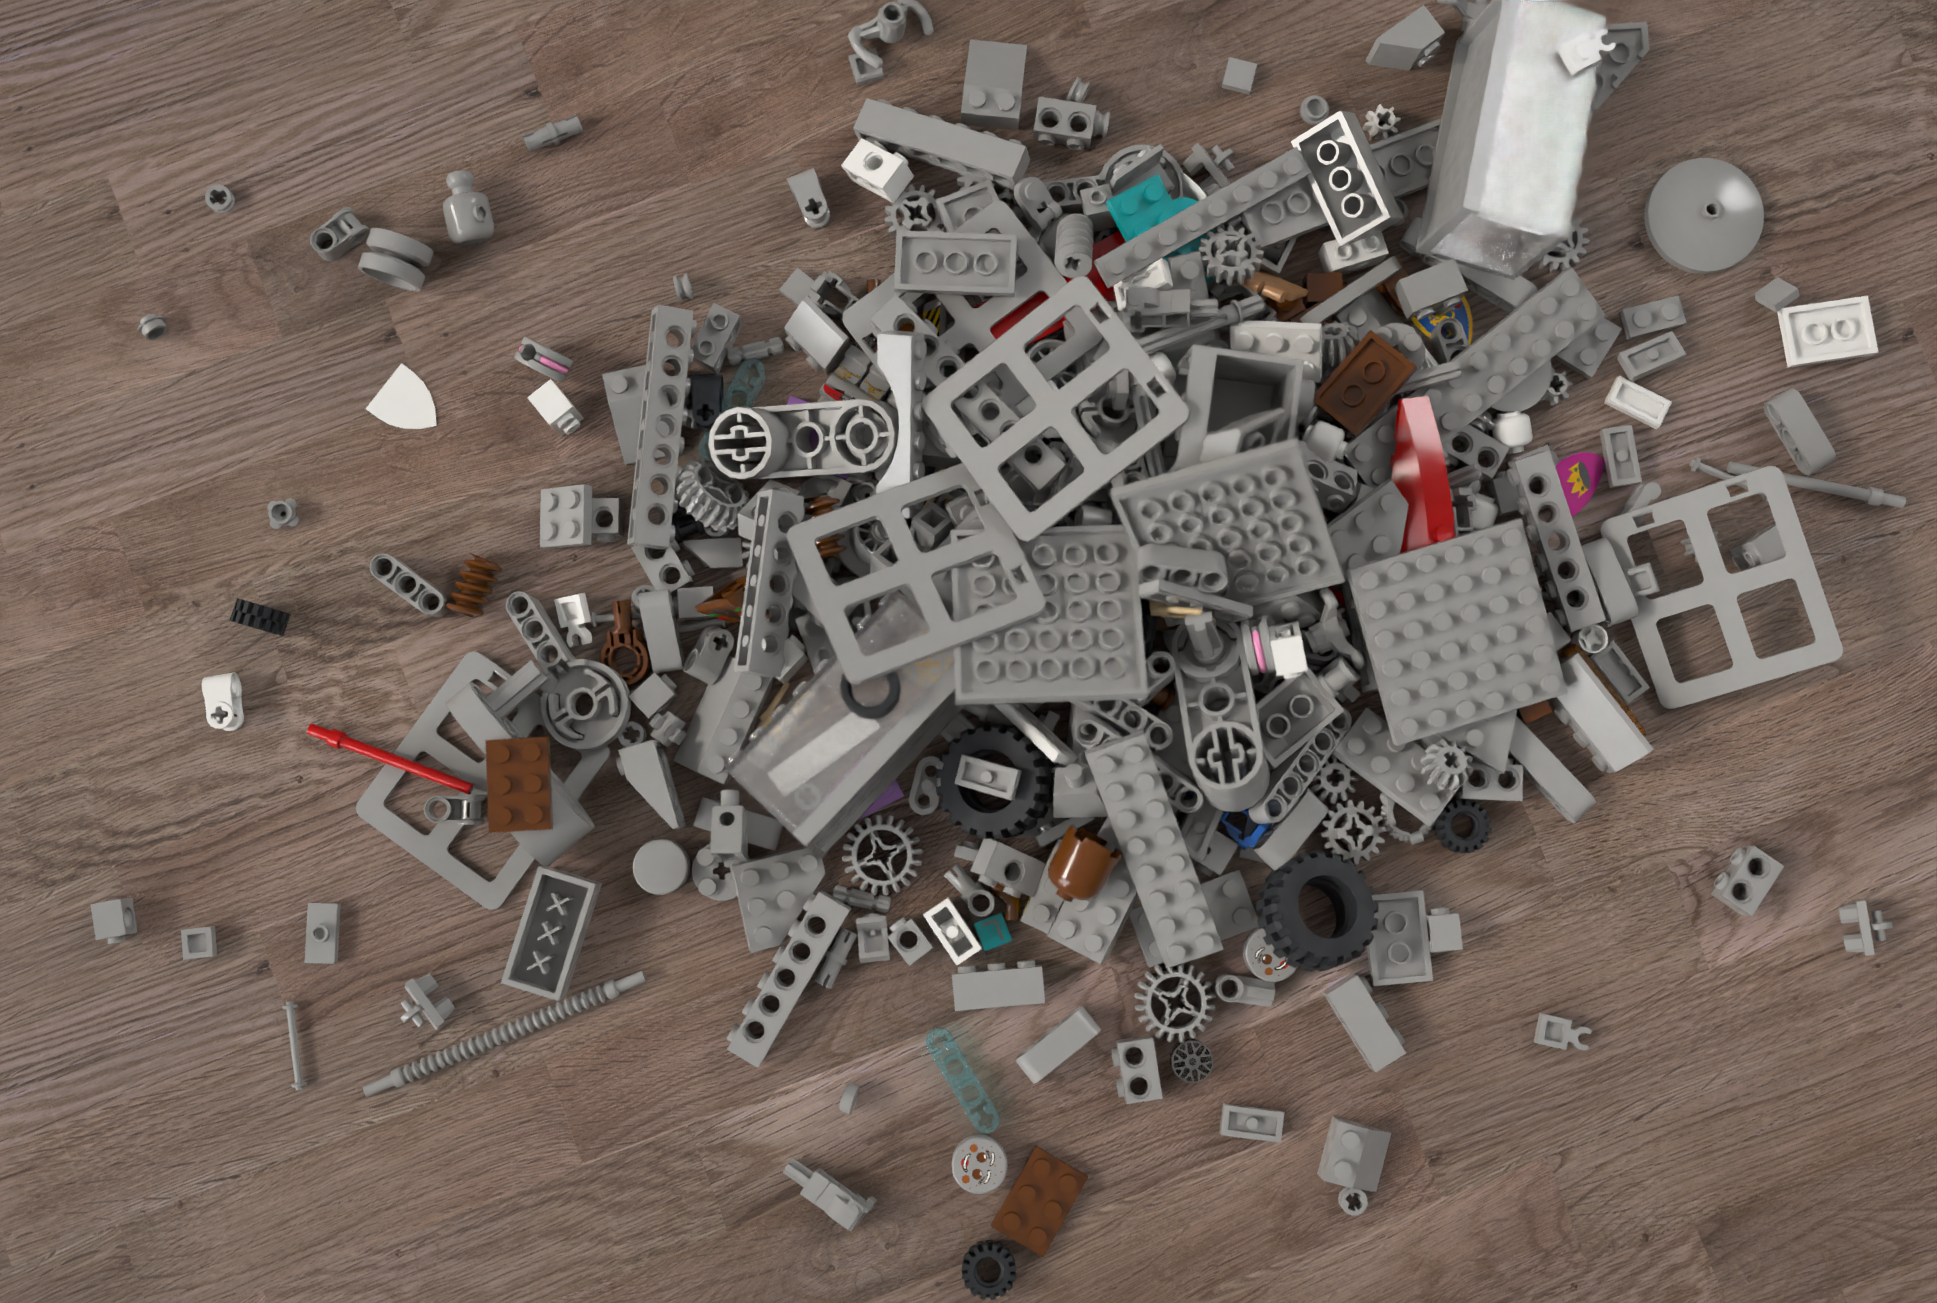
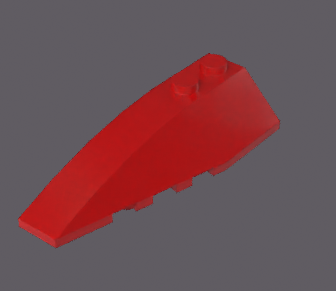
(1421, 475)

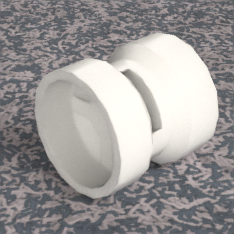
(1593, 636)

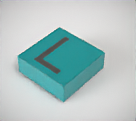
(992, 931)

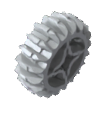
(710, 495)
(858, 865)
(1169, 1014)

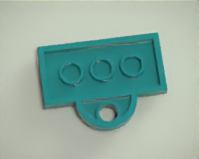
(1145, 208)

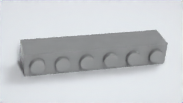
(942, 143)

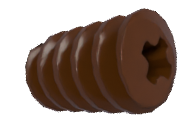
(818, 506)
(474, 586)

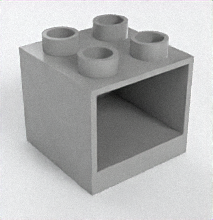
(1229, 386)

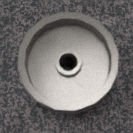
(395, 259)

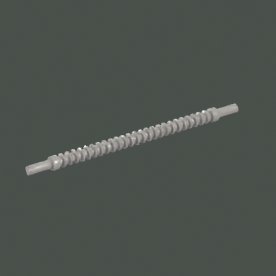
(398, 1077)

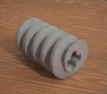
(1074, 245)

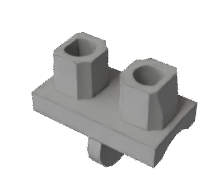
(1200, 159)
(1862, 941)
(434, 1013)

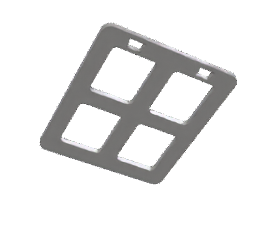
(974, 324)
(1054, 410)
(912, 571)
(1722, 588)
(425, 737)

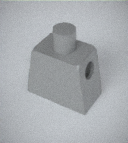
(1076, 793)
(730, 841)

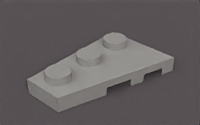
(1188, 273)

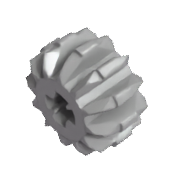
(1337, 342)
(1457, 768)
(1338, 787)

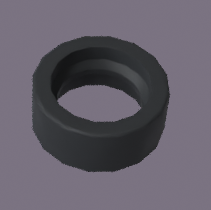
(876, 711)

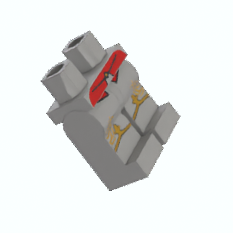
(855, 380)

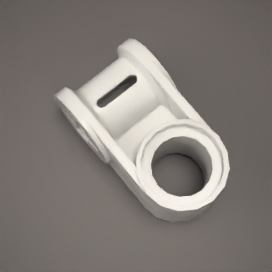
(221, 698)

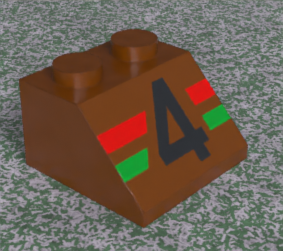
(727, 602)

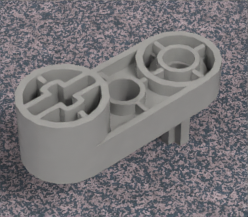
(847, 433)
(1213, 670)
(486, 719)

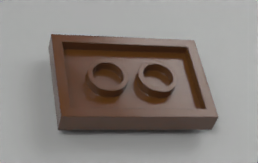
(1364, 383)
(519, 784)
(1039, 1201)

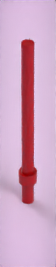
(339, 739)

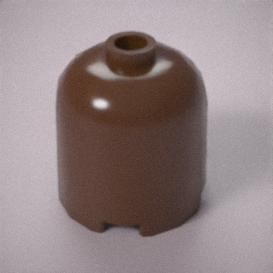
(1082, 865)

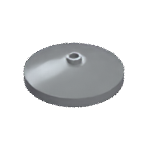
(1704, 216)

